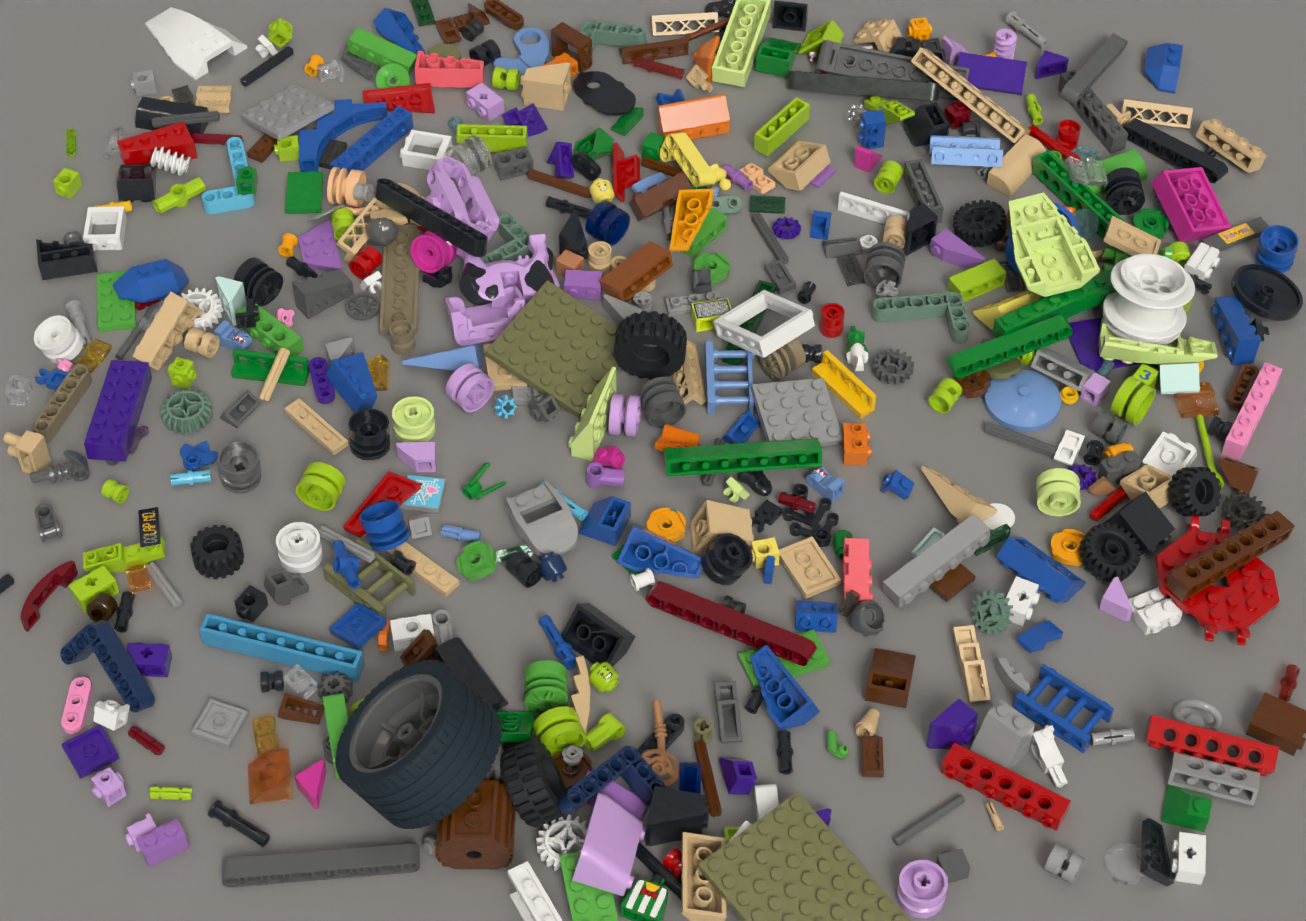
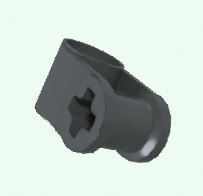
(47, 522)

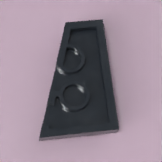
(1154, 853)

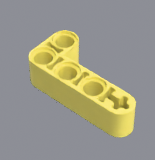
(681, 149)

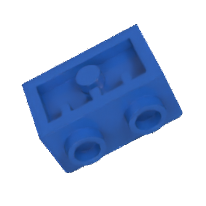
(816, 616)

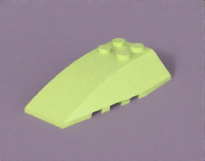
(1048, 248)
(1175, 352)

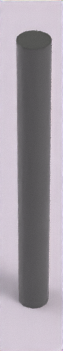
(133, 336)
(928, 819)

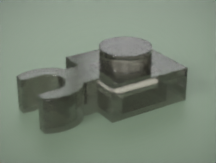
(183, 95)

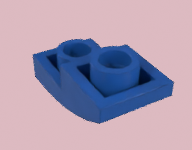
(1037, 636)

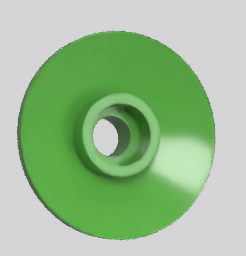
(390, 72)

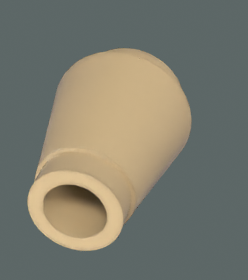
(868, 724)

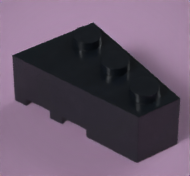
(65, 260)

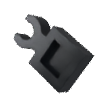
(766, 514)

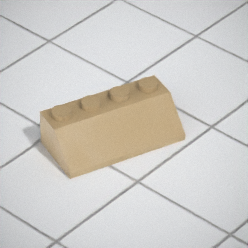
(699, 897)

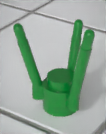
(473, 487)

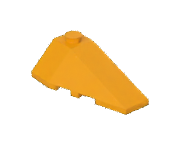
(689, 215)

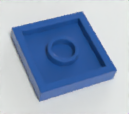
(358, 626)

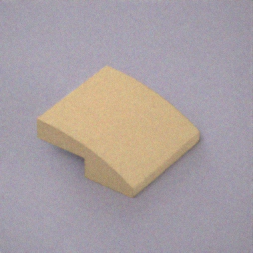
(215, 98)

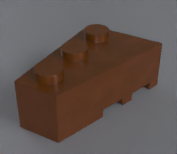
(658, 196)

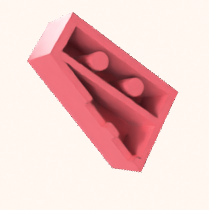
(856, 568)

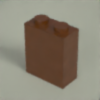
(1279, 724)

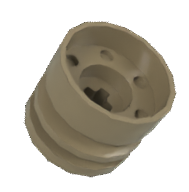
(783, 360)

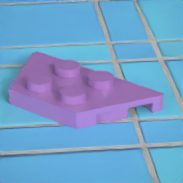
(320, 248)

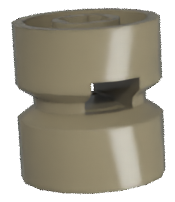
(402, 337)

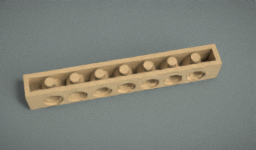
(970, 95)

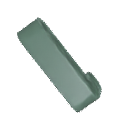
(614, 33)

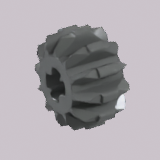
(334, 685)

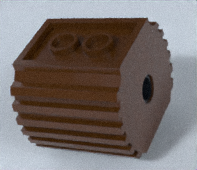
(478, 831)

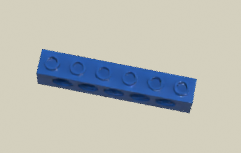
(376, 141)

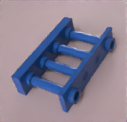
(1062, 727)

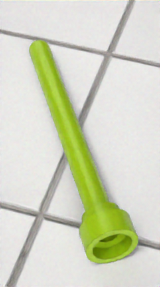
(1207, 448)

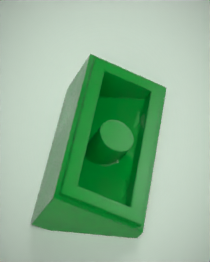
(628, 121)

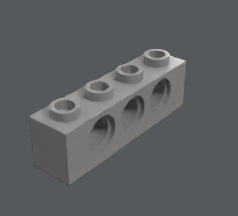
(1214, 778)

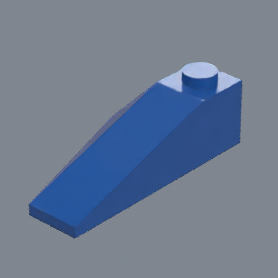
(398, 29)
(783, 696)

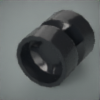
(902, 43)
(486, 52)
(524, 569)

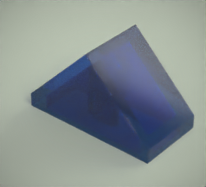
(690, 777)

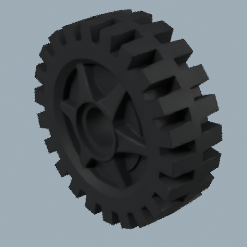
(980, 223)
(1109, 552)

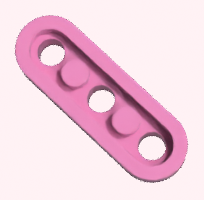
(76, 711)

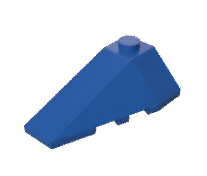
(649, 550)

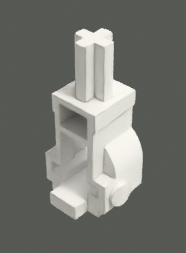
(1048, 755)

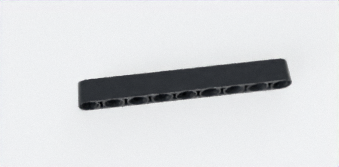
(431, 217)

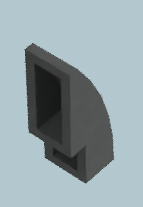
(728, 711)

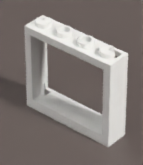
(728, 324)

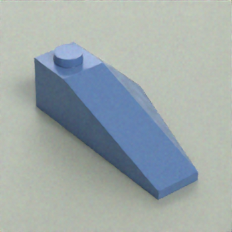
(449, 359)

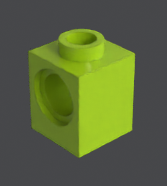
(287, 148)
(67, 183)

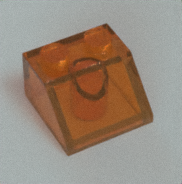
(270, 777)

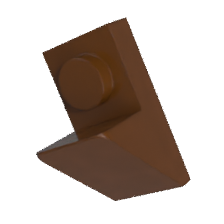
(473, 13)
(420, 649)

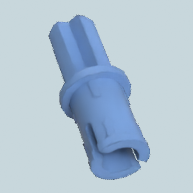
(460, 533)

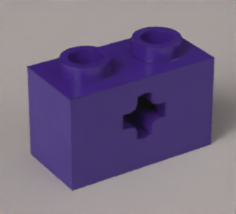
(151, 659)

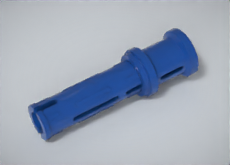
(562, 649)

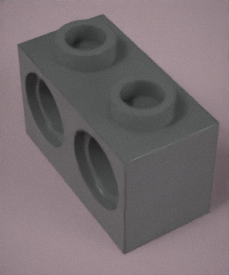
(513, 163)

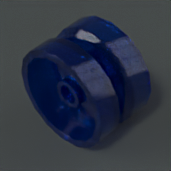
(607, 223)

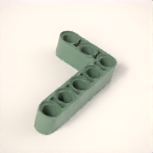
(516, 239)
(925, 307)

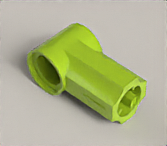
(607, 729)

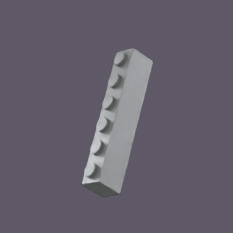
(936, 560)

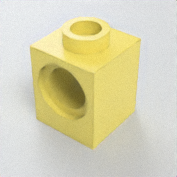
(762, 549)

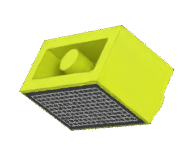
(706, 312)

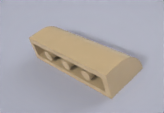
(1016, 166)

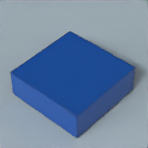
(769, 570)

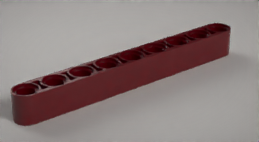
(731, 623)

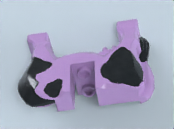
(486, 282)

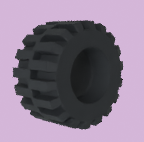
(1194, 491)
(217, 564)

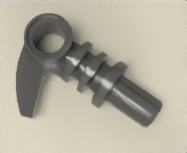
(77, 468)

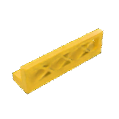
(843, 386)

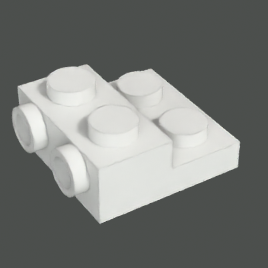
(1170, 454)
(1154, 611)

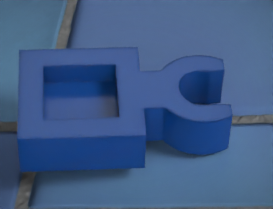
(51, 379)

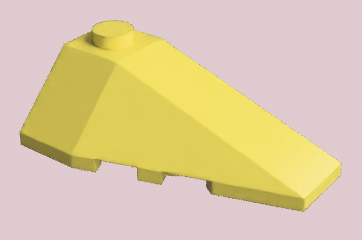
(990, 312)

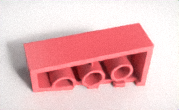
(448, 71)

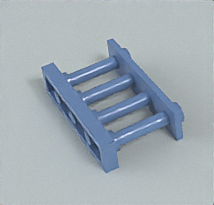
(713, 384)

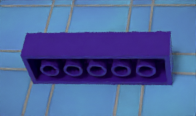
(118, 410)

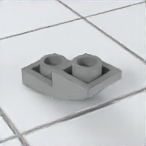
(1012, 681)

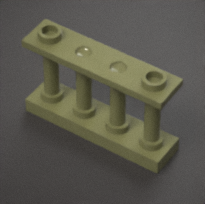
(363, 596)

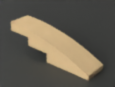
(971, 664)
(581, 700)

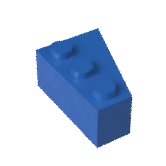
(353, 381)

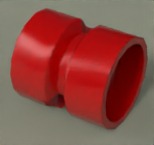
(1068, 133)
(365, 262)
(831, 320)

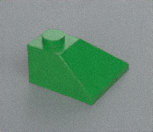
(595, 144)
(1186, 808)

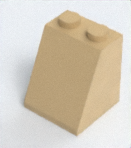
(547, 86)
(716, 519)

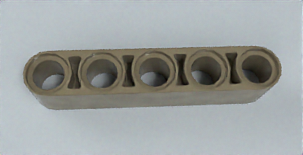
(63, 402)

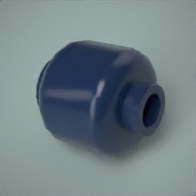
(552, 567)

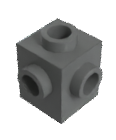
(544, 408)

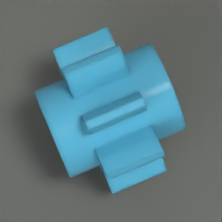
(509, 410)

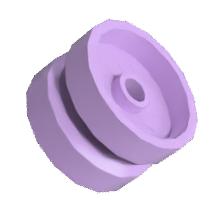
(470, 387)
(627, 415)
(922, 888)

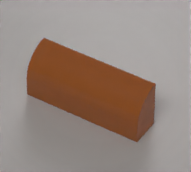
(637, 271)

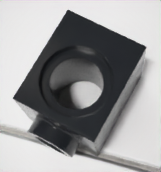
(251, 603)

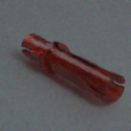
(651, 65)

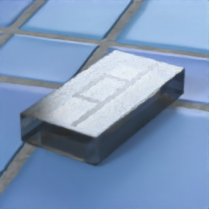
(332, 151)
(851, 269)
(1013, 280)

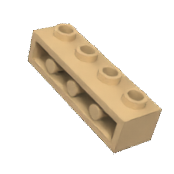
(1231, 145)

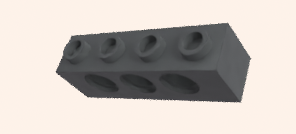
(921, 187)

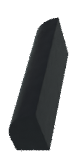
(151, 108)
(462, 661)

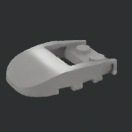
(551, 533)

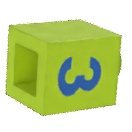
(1146, 375)

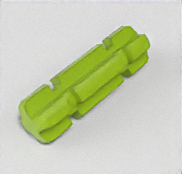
(170, 793)

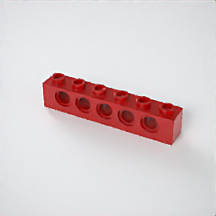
(1265, 753)
(1016, 785)

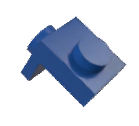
(663, 99)
(898, 484)

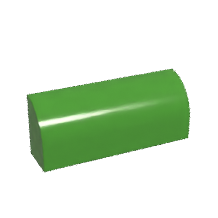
(1128, 159)

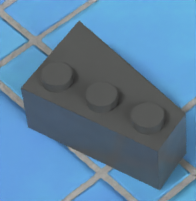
(321, 292)

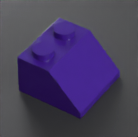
(952, 726)

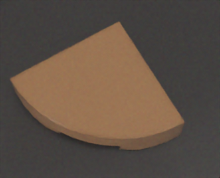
(1102, 487)

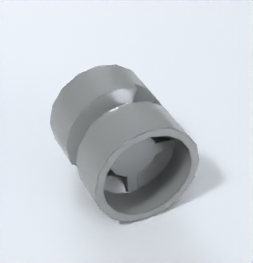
(1057, 860)

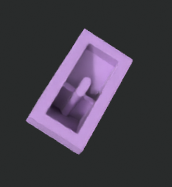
(952, 50)
(1116, 601)

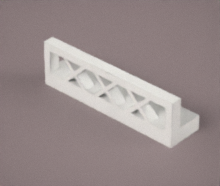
(868, 209)

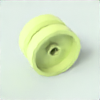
(413, 420)
(1058, 492)

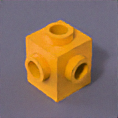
(919, 29)

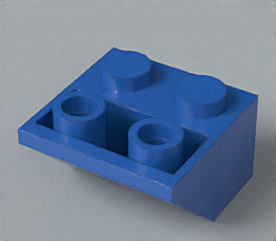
(607, 520)

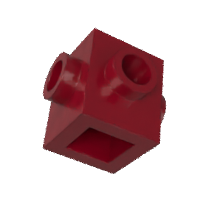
(956, 114)

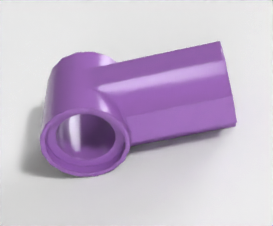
(598, 475)

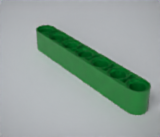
(1009, 346)

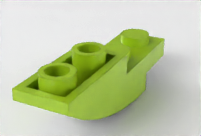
(892, 110)
(119, 558)

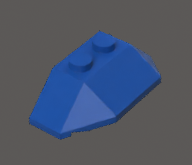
(1163, 66)
(151, 281)

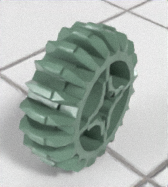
(198, 411)

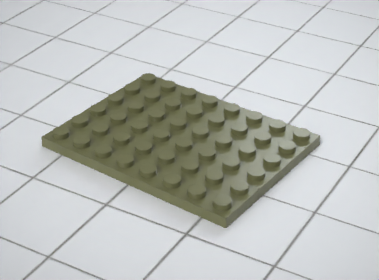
(795, 871)

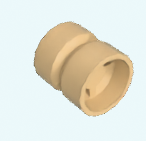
(895, 231)
(600, 257)
(201, 342)

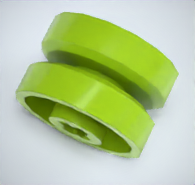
(1133, 400)
(320, 486)
(559, 729)

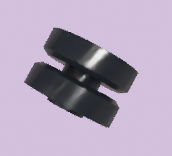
(726, 559)

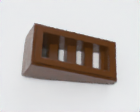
(291, 714)

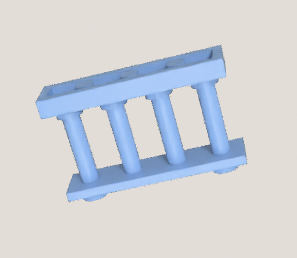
(965, 151)

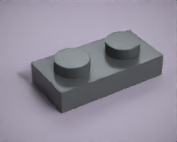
(780, 276)

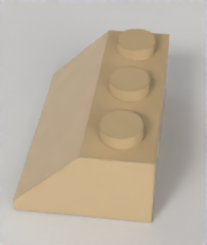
(800, 164)

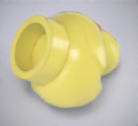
(720, 175)

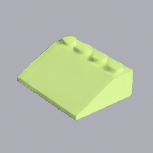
(594, 418)

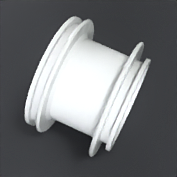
(1148, 299)

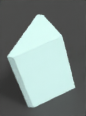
(231, 295)
(1179, 378)

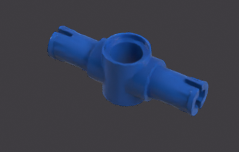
(346, 564)

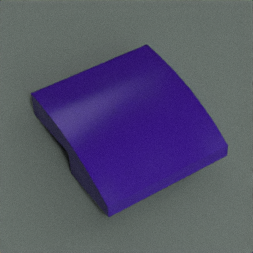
(526, 117)

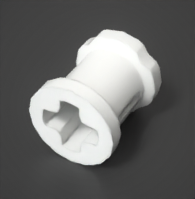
(642, 579)

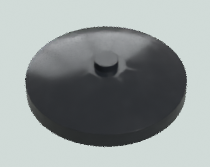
(1267, 292)

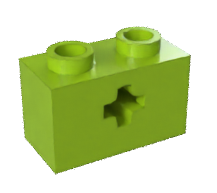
(95, 582)

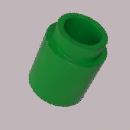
(838, 540)

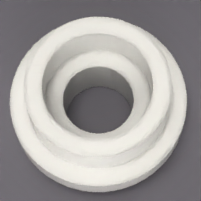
(867, 242)

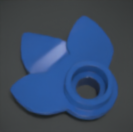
(197, 456)

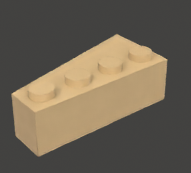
(166, 330)

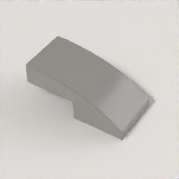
(523, 394)

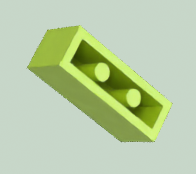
(977, 280)

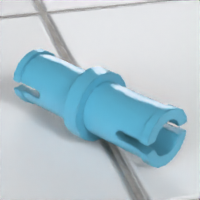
(190, 477)

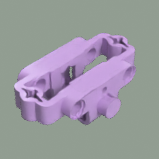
(444, 195)

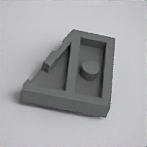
(359, 64)

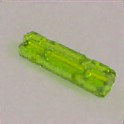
(71, 142)

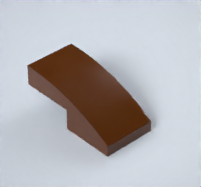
(447, 31)

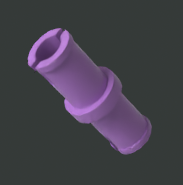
(738, 177)

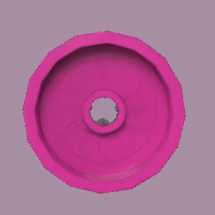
(432, 252)

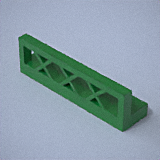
(255, 370)

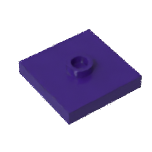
(90, 751)

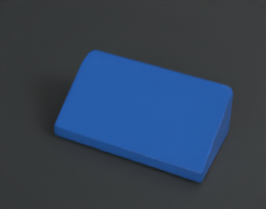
(741, 429)

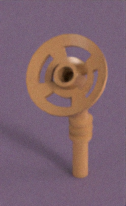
(660, 761)

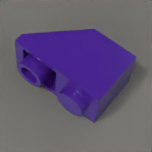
(738, 775)

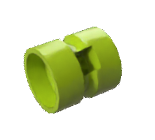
(512, 78)
(888, 177)
(341, 221)
(945, 395)

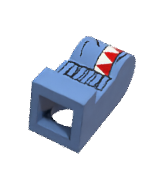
(231, 337)
(825, 483)

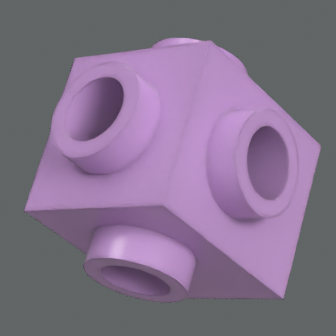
(108, 786)

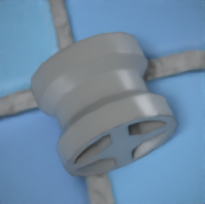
(363, 192)
(643, 300)

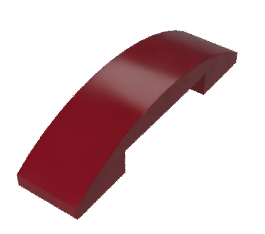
(62, 576)

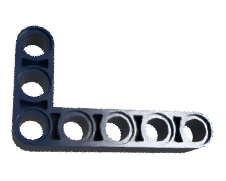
(114, 658)
(624, 763)

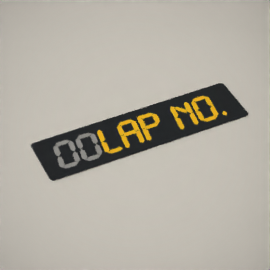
(149, 527)

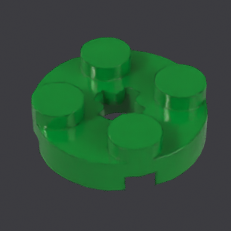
(1159, 223)

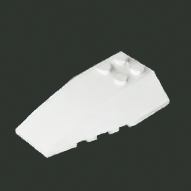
(191, 40)

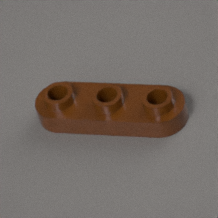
(504, 14)
(1242, 385)

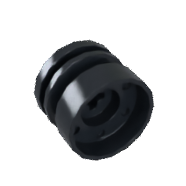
(1124, 191)
(259, 281)
(369, 434)

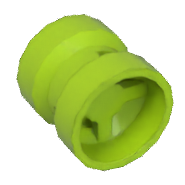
(113, 490)

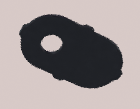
(610, 98)

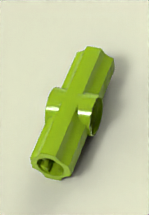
(179, 195)

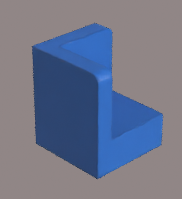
(820, 225)

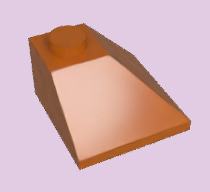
(706, 56)

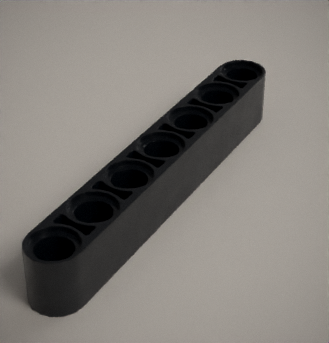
(1174, 149)

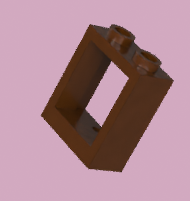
(564, 35)

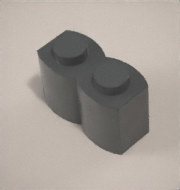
(1119, 467)

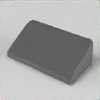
(841, 247)
(241, 409)

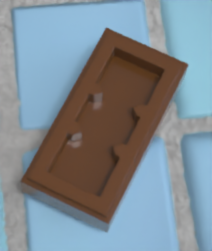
(872, 756)

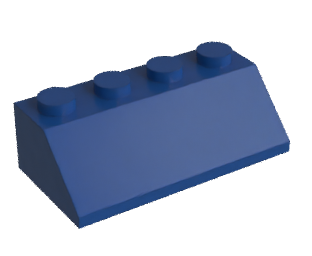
(1040, 569)

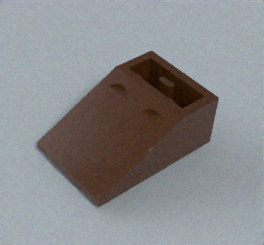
(890, 678)

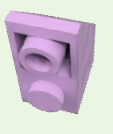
(418, 455)

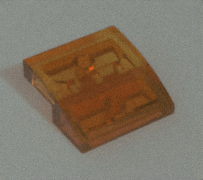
(1197, 403)

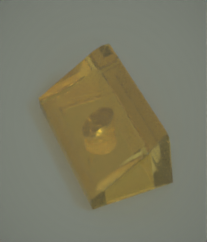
(380, 372)

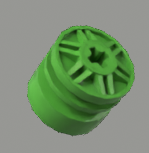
(545, 686)

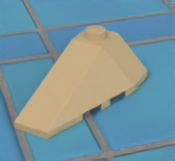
(957, 499)

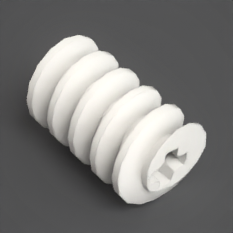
(170, 161)

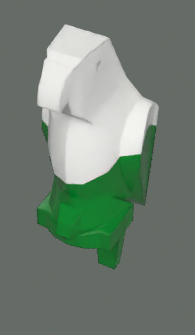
(856, 349)

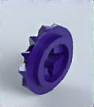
(781, 231)
(1089, 475)

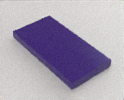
(994, 73)

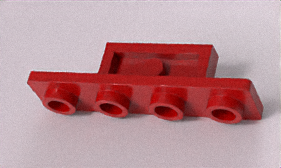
(625, 171)

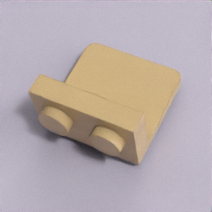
(882, 32)

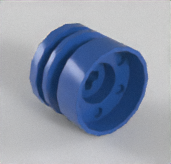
(1277, 248)
(384, 525)

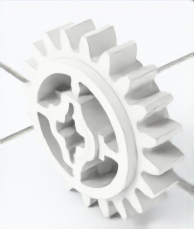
(205, 301)
(556, 838)

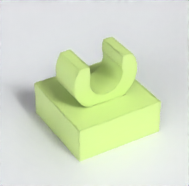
(737, 490)

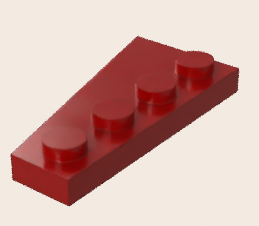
(410, 97)
(392, 488)

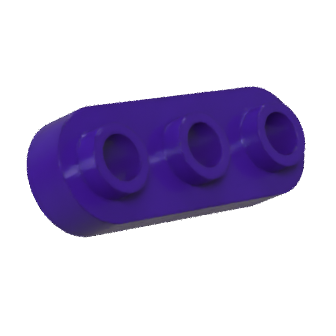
(322, 386)

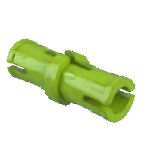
(1034, 109)

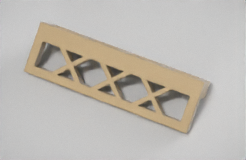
(682, 18)
(1159, 108)
(362, 239)
(693, 377)

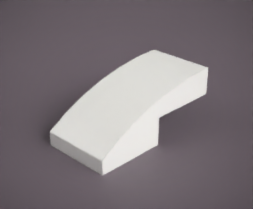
(1069, 448)

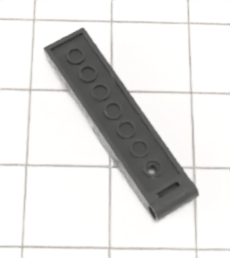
(873, 63)

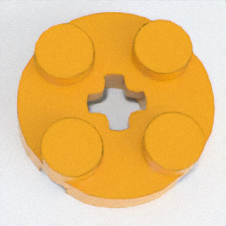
(664, 515)
(1059, 547)

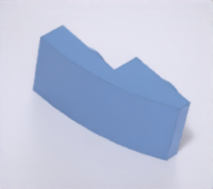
(647, 182)

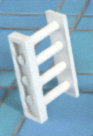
(530, 896)

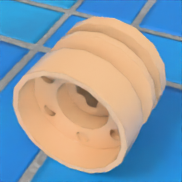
(342, 185)

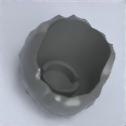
(381, 231)
(867, 618)

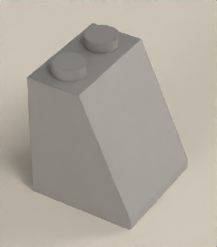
(1004, 736)

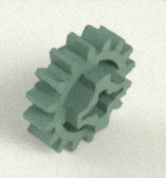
(994, 611)

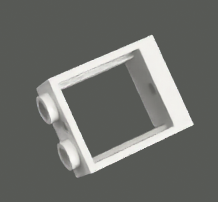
(421, 160)
(105, 215)

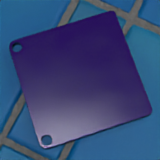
(1085, 344)

